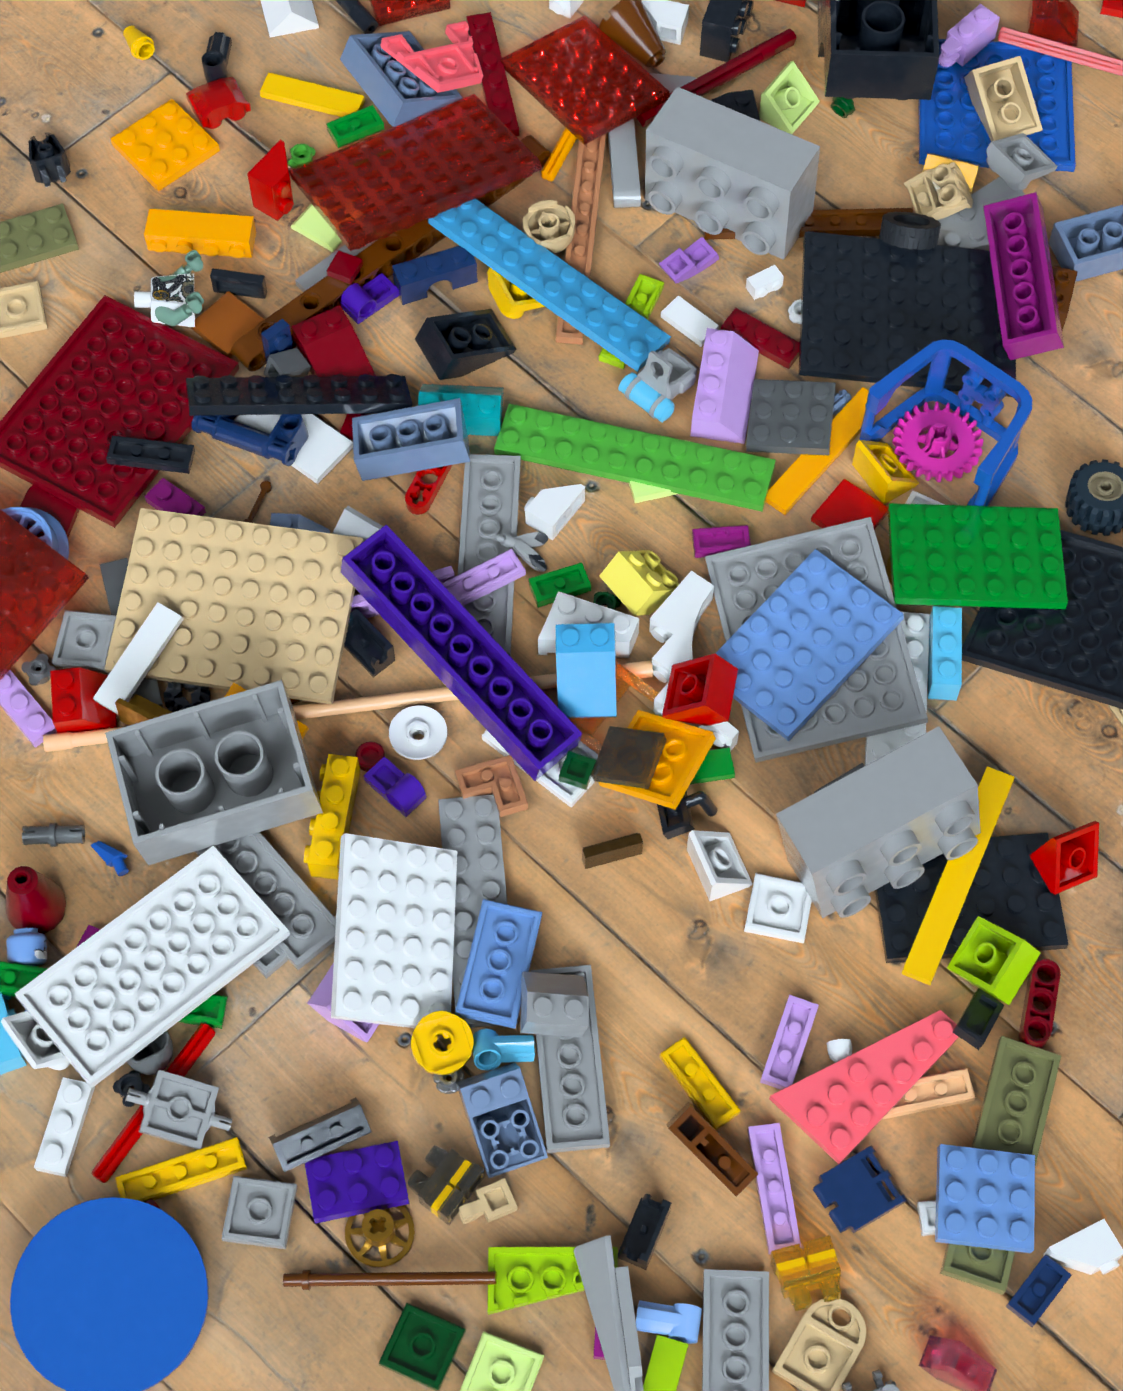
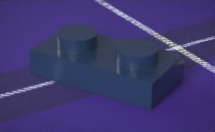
(277, 338)
(1038, 1290)

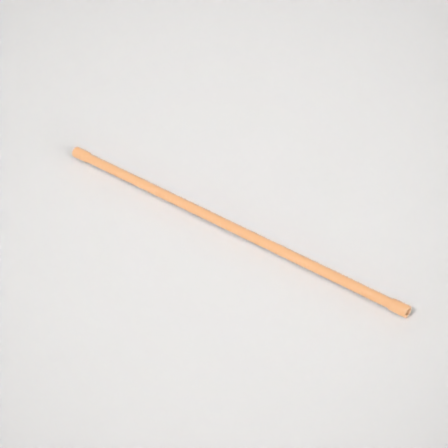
(69, 740)

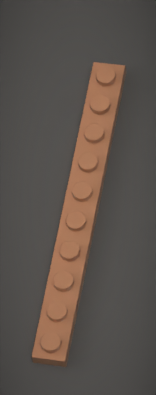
(585, 209)

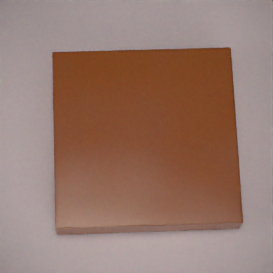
(226, 322)

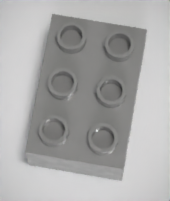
(730, 173)
(213, 773)
(882, 824)

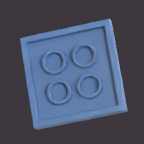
(985, 1198)

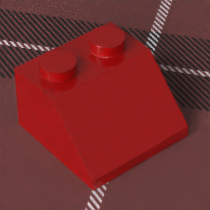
(271, 183)
(700, 691)
(74, 703)

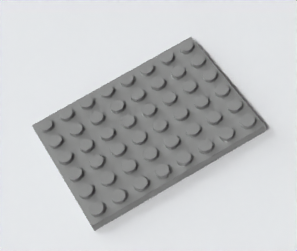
(879, 693)

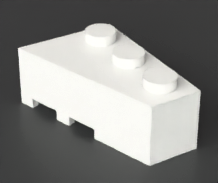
(574, 610)

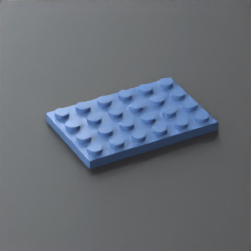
(806, 643)

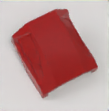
(218, 101)

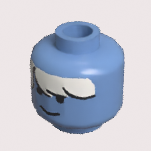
(27, 947)

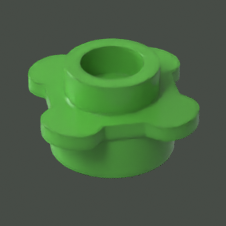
(301, 155)

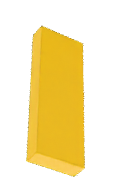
(699, 1083)

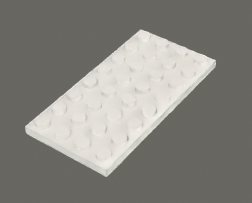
(152, 966)

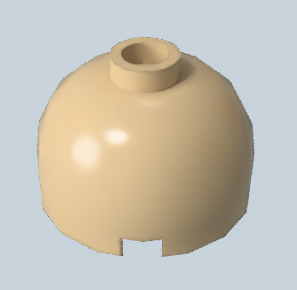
(550, 225)

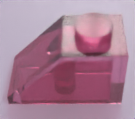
(957, 1365)

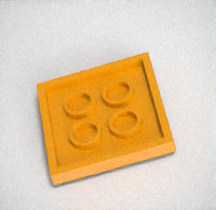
(165, 144)
(678, 763)

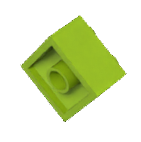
(994, 960)

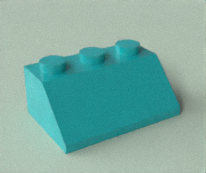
(480, 405)

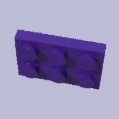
(356, 1182)

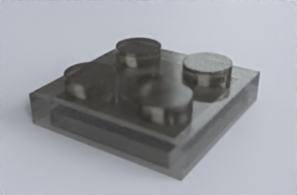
(628, 757)

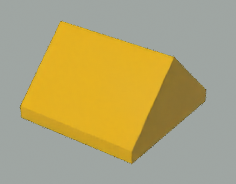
(882, 470)

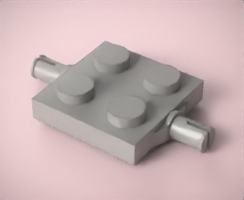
(178, 1109)

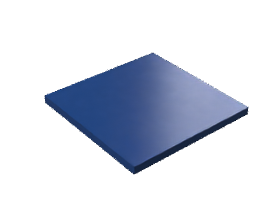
(954, 130)

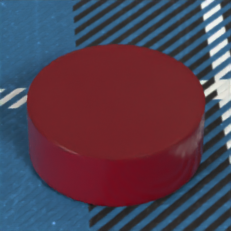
(369, 754)

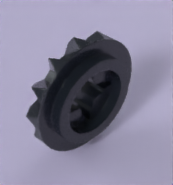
(174, 691)

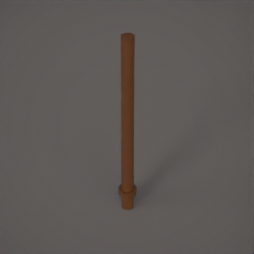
(307, 1279)

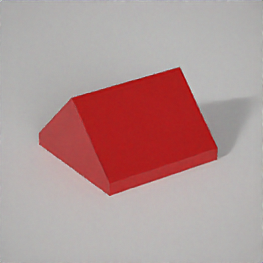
(1069, 858)

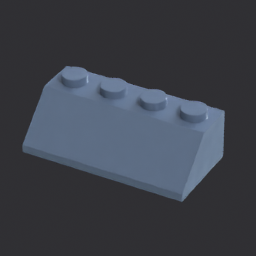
(410, 439)

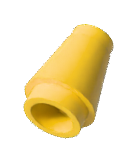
(139, 44)

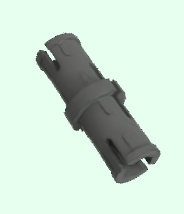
(53, 834)

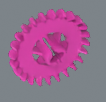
(941, 428)

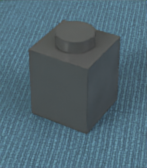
(287, 363)

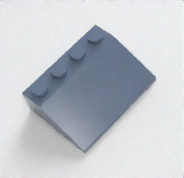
(388, 83)

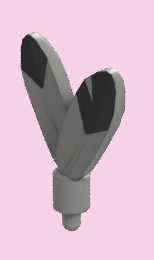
(523, 547)

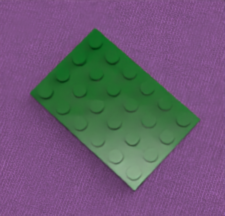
(976, 556)

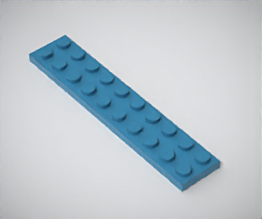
(552, 282)

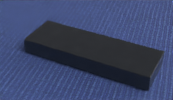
(150, 454)

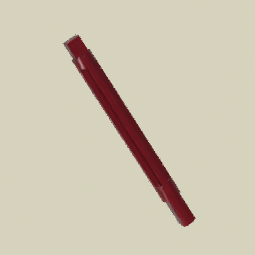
(731, 69)

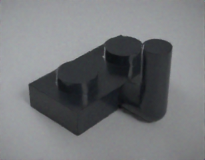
(680, 820)

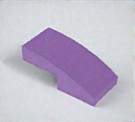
(691, 261)

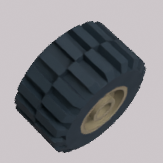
(1097, 497)

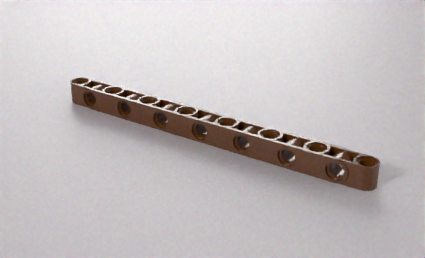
(376, 258)

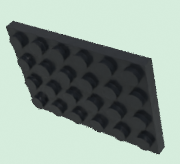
(1003, 892)

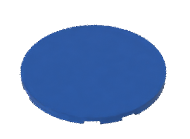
(109, 1296)

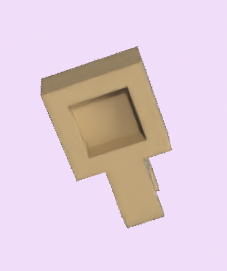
(493, 1202)

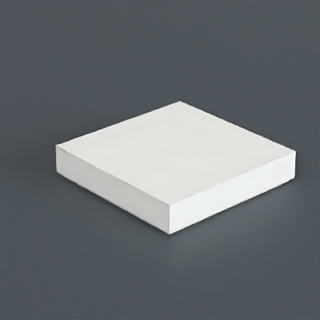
(778, 908)

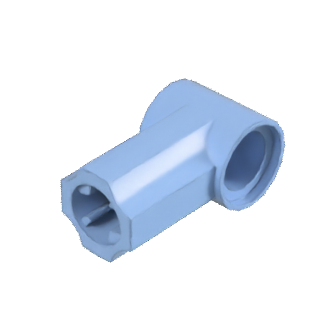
(676, 1321)

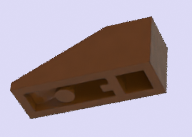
(712, 1149)

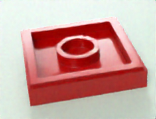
(848, 504)

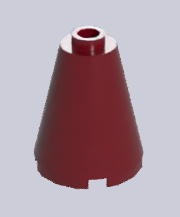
(33, 900)

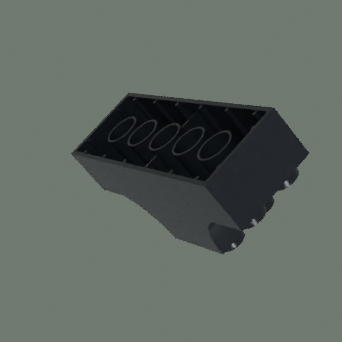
(879, 48)

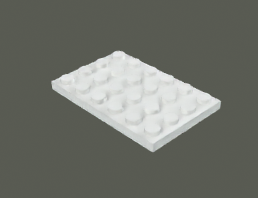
(393, 931)

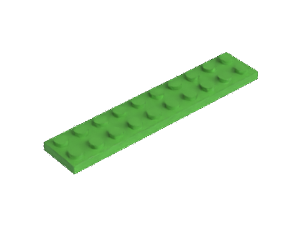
(635, 457)

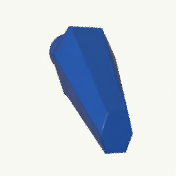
(112, 857)

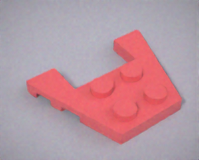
(443, 66)

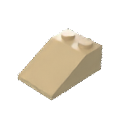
(1003, 99)

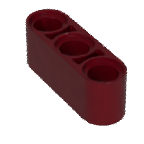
(1047, 994)

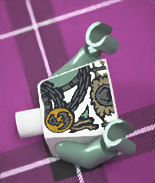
(173, 295)

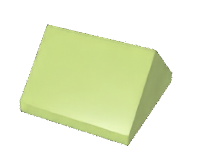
(787, 100)

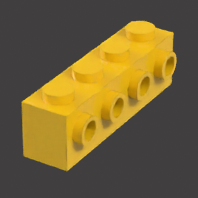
(337, 801)

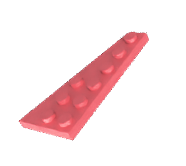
(854, 1094)

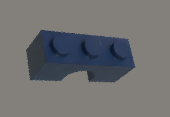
(417, 275)

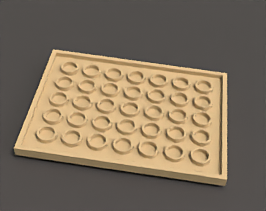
(251, 602)

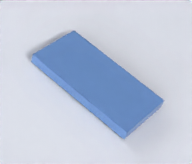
(495, 965)

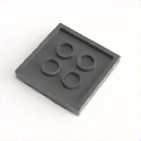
(791, 417)

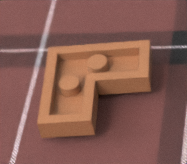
(494, 777)

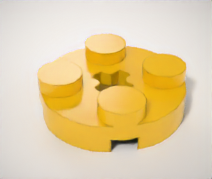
(426, 1033)

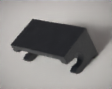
(368, 644)
(644, 1231)

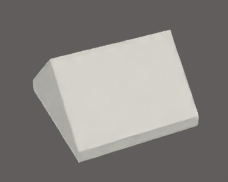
(289, 16)
(717, 863)

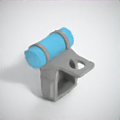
(659, 382)

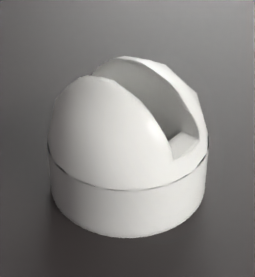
(839, 1049)

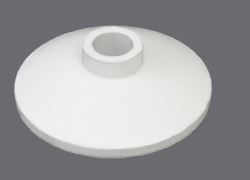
(416, 721)

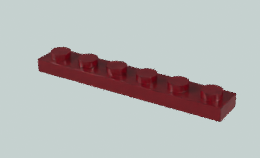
(494, 79)

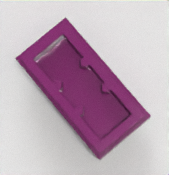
(719, 539)

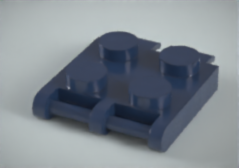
(857, 1192)

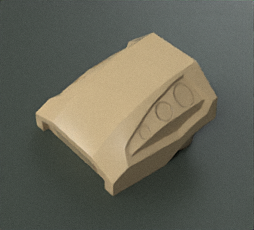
(939, 191)

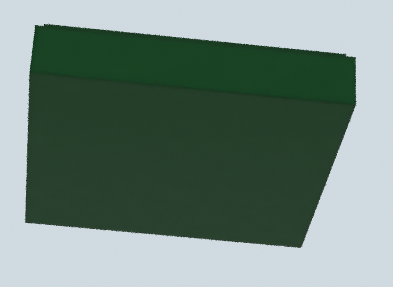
(422, 1347)

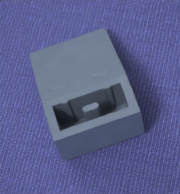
(502, 1119)

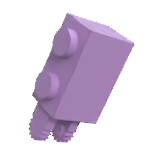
(969, 36)

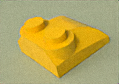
(508, 297)

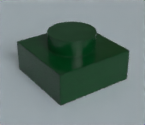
(577, 770)

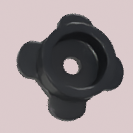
(122, 1086)

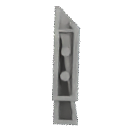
(612, 1311)

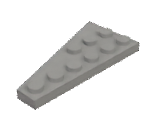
(968, 226)

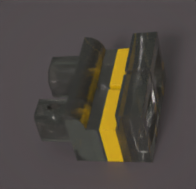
(449, 1184)

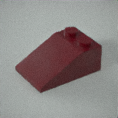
(331, 345)

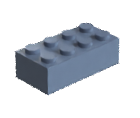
(1090, 243)

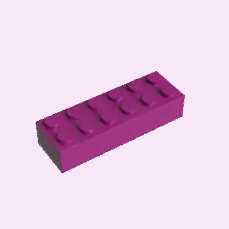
(1023, 276)

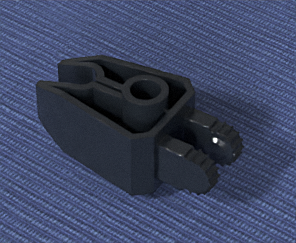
(48, 160)

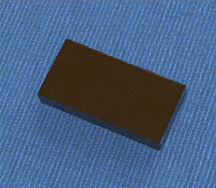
(612, 850)

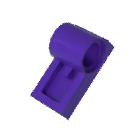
(366, 300)
(399, 789)

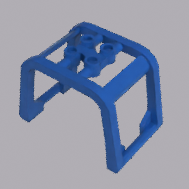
(1004, 454)

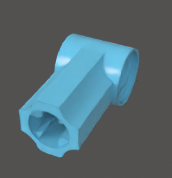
(492, 1050)

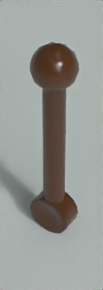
(265, 488)

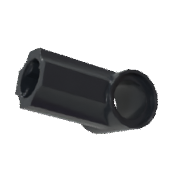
(216, 57)

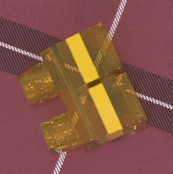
(807, 1271)

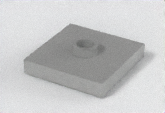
(84, 640)
(259, 1212)

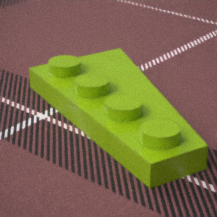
(532, 1275)

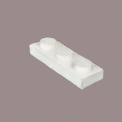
(64, 1127)

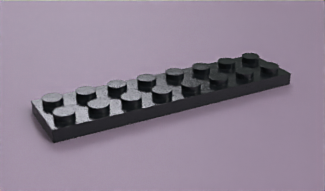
(296, 395)

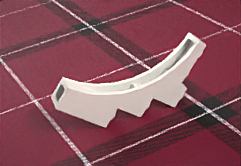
(676, 625)

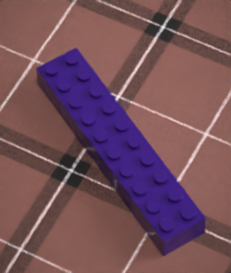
(460, 652)

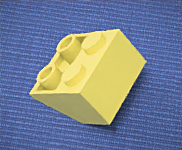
(639, 580)

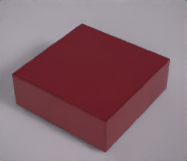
(344, 267)

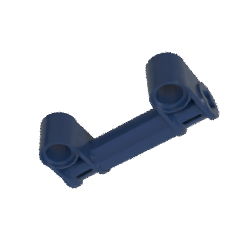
(281, 444)

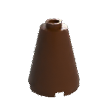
(634, 32)

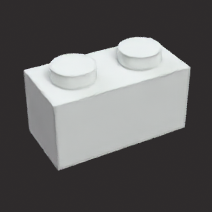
(764, 282)

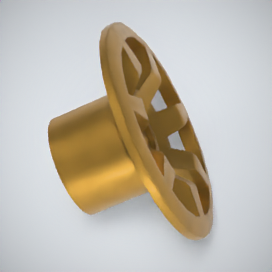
(379, 1231)

